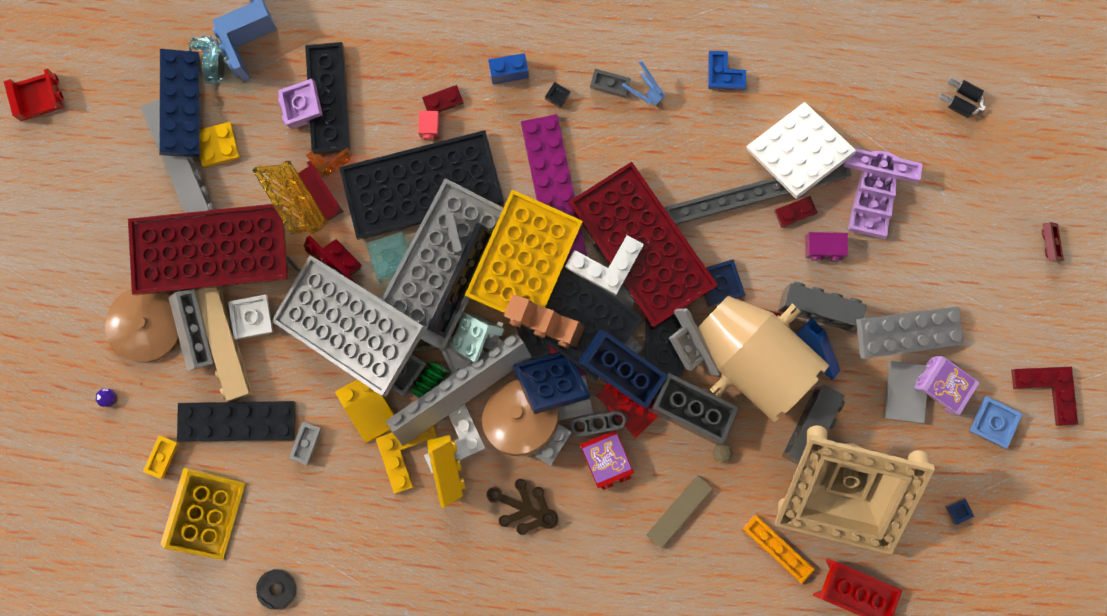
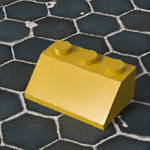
(445, 470)

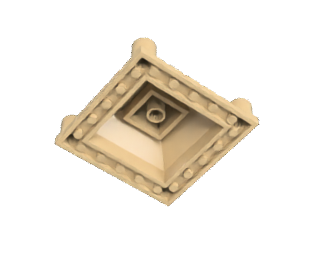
(853, 493)

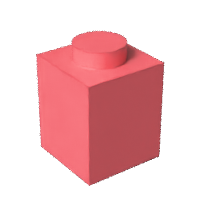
(429, 125)

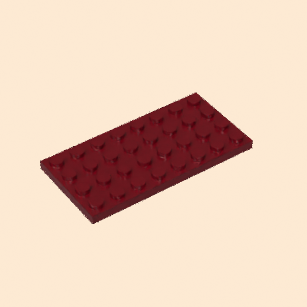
(207, 249)
(667, 268)

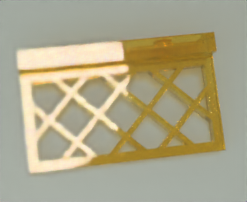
(299, 197)

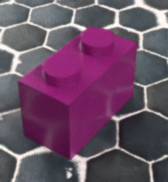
(826, 246)

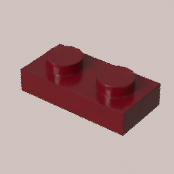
(443, 99)
(795, 211)
(1053, 242)

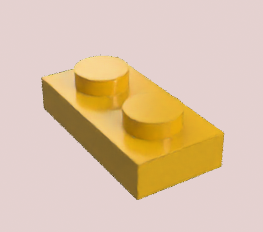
(161, 457)

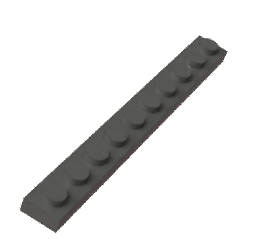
(740, 197)

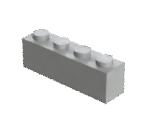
(190, 330)

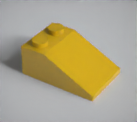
(365, 409)

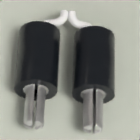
(967, 90)

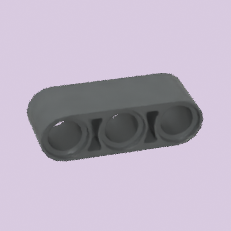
(590, 424)

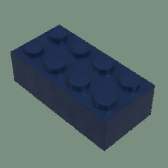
(622, 369)

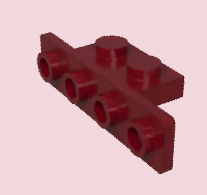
(334, 256)

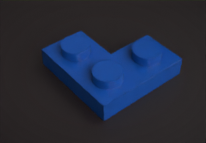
(720, 76)

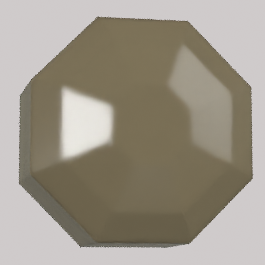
(722, 453)

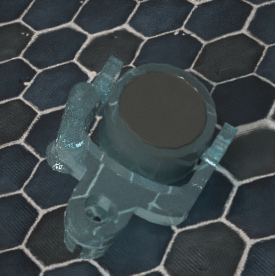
(213, 58)

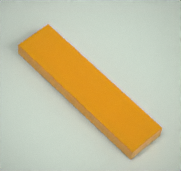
(778, 549)

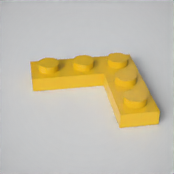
(394, 461)

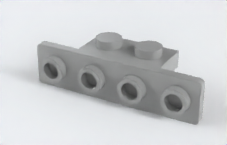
(691, 345)

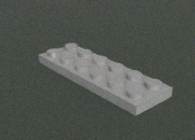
(909, 332)

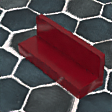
(320, 192)

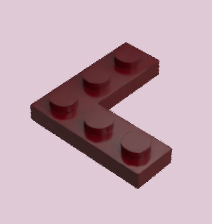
(1062, 389)

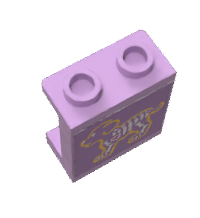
(946, 384)

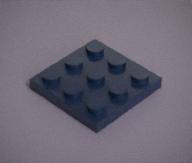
(551, 382)

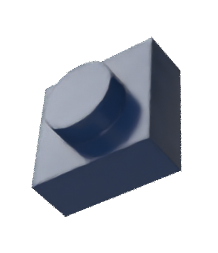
(959, 511)

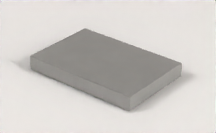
(902, 399)

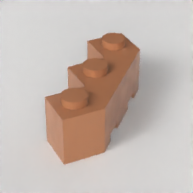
(544, 321)

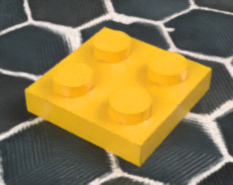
(218, 145)

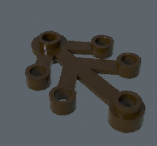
(526, 508)

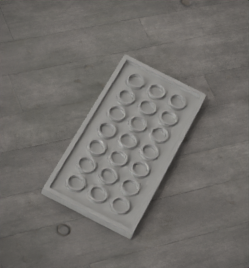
(431, 258)
(348, 325)

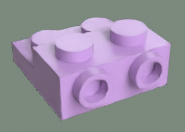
(299, 103)

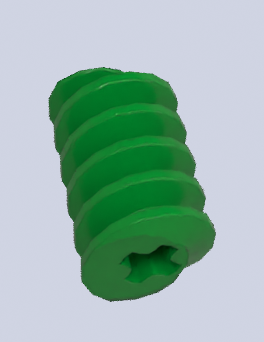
(430, 379)

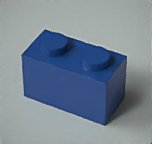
(508, 68)

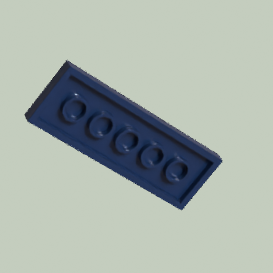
(179, 103)

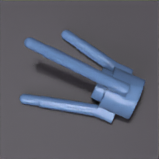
(655, 93)

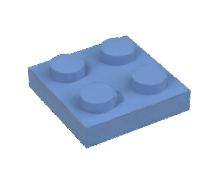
(995, 422)

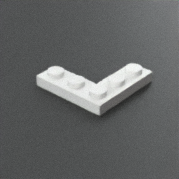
(607, 278)
(469, 438)

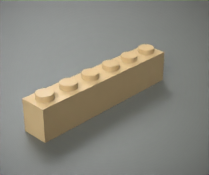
(223, 346)

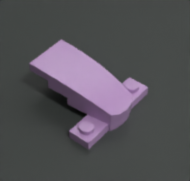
(877, 189)

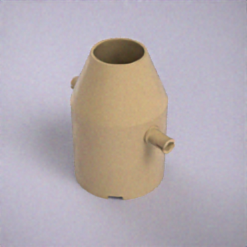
(760, 355)

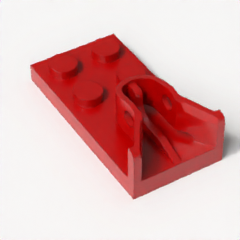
(858, 592)

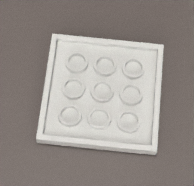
(800, 150)

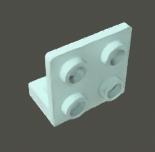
(472, 335)

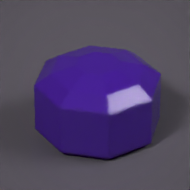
(106, 397)

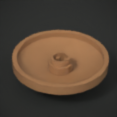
(141, 326)
(513, 425)

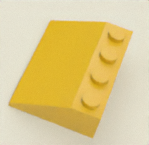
(202, 514)

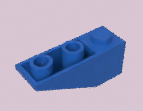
(818, 340)

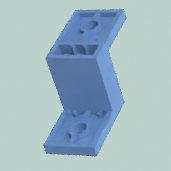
(239, 28)

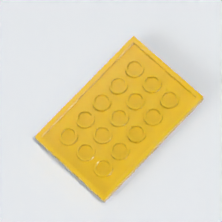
(523, 253)

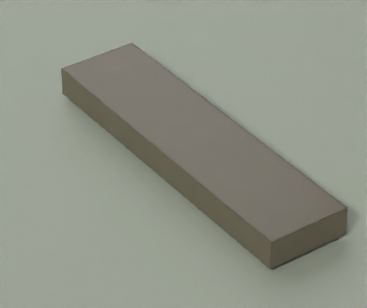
(679, 511)

